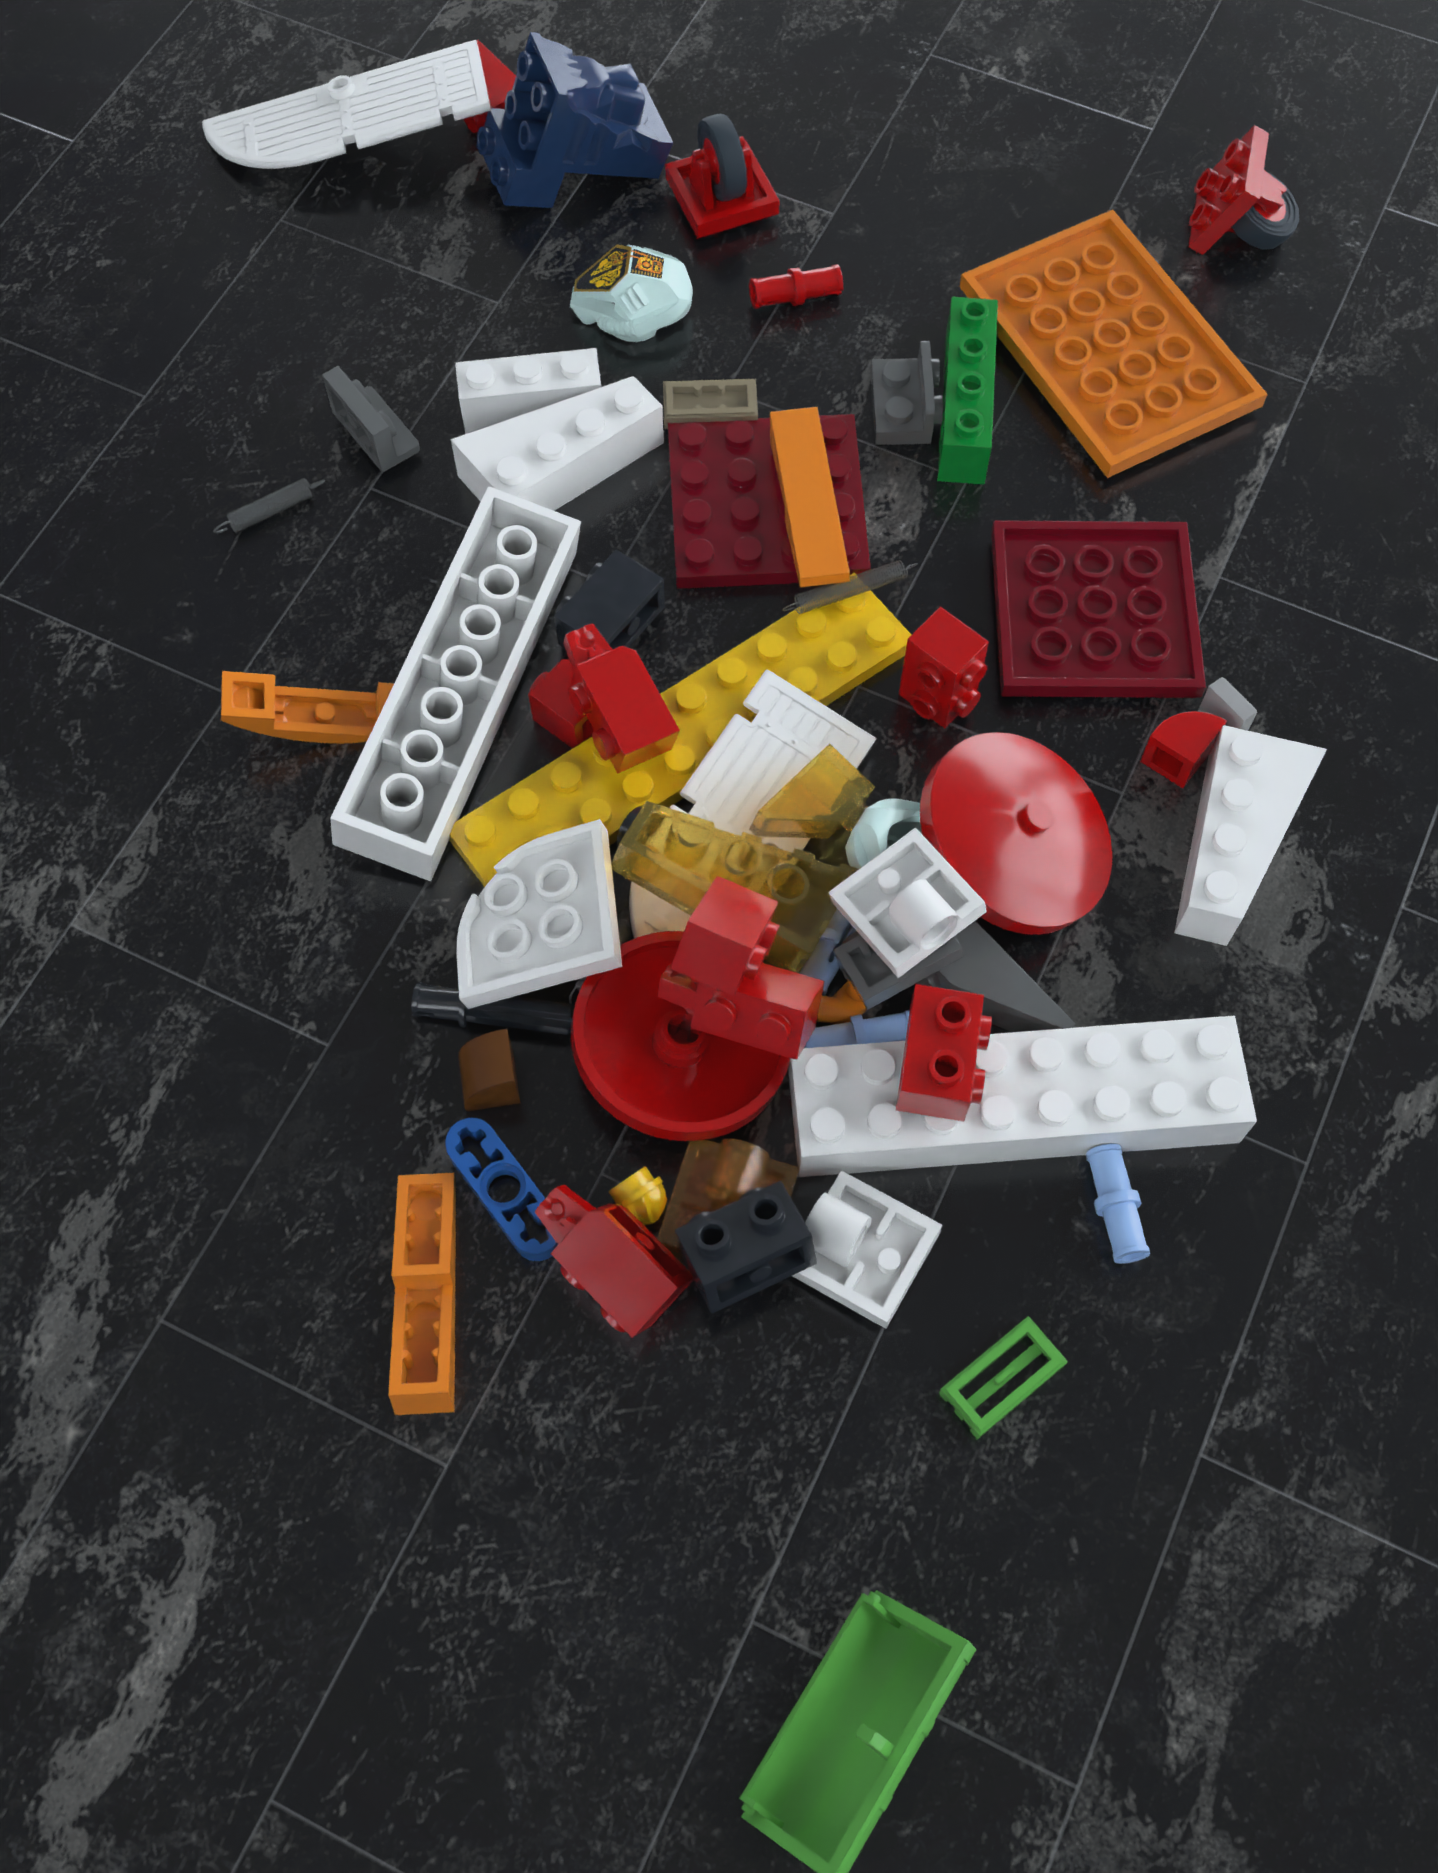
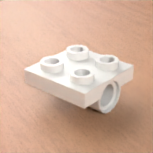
(907, 902)
(866, 1248)

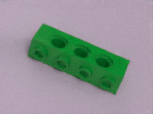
(968, 391)

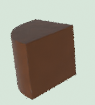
(488, 1072)

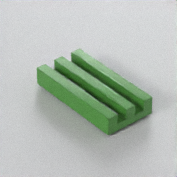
(966, 1408)

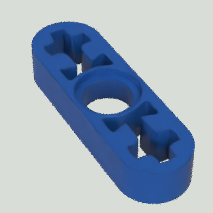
(468, 1166)

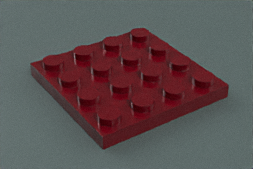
(733, 506)
(1096, 609)

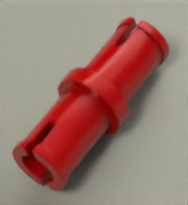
(795, 286)

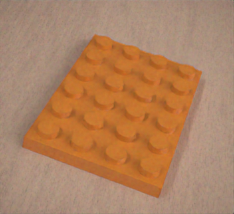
(1113, 343)

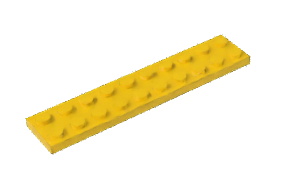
(815, 651)

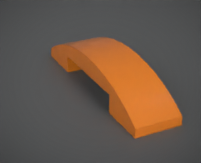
(299, 713)

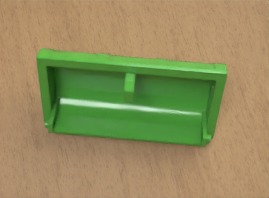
(854, 1732)

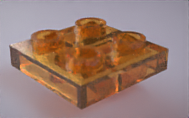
(716, 1177)

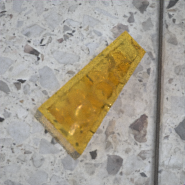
(683, 855)

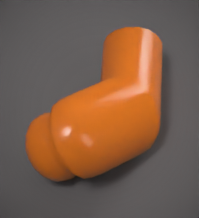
(841, 1006)

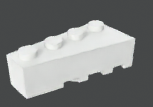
(563, 446)
(1241, 818)

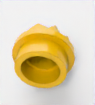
(641, 1196)

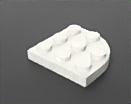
(541, 918)

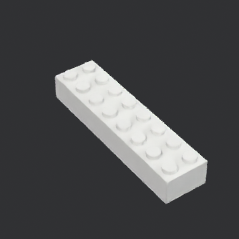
(455, 685)
(1039, 1098)

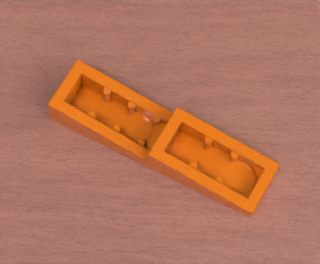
(808, 497)
(424, 1295)

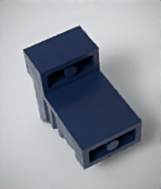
(569, 119)

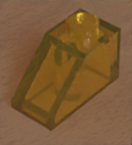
(816, 800)

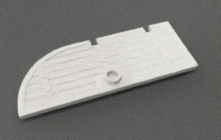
(354, 109)
(748, 769)

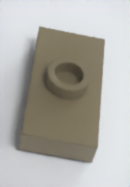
(709, 400)

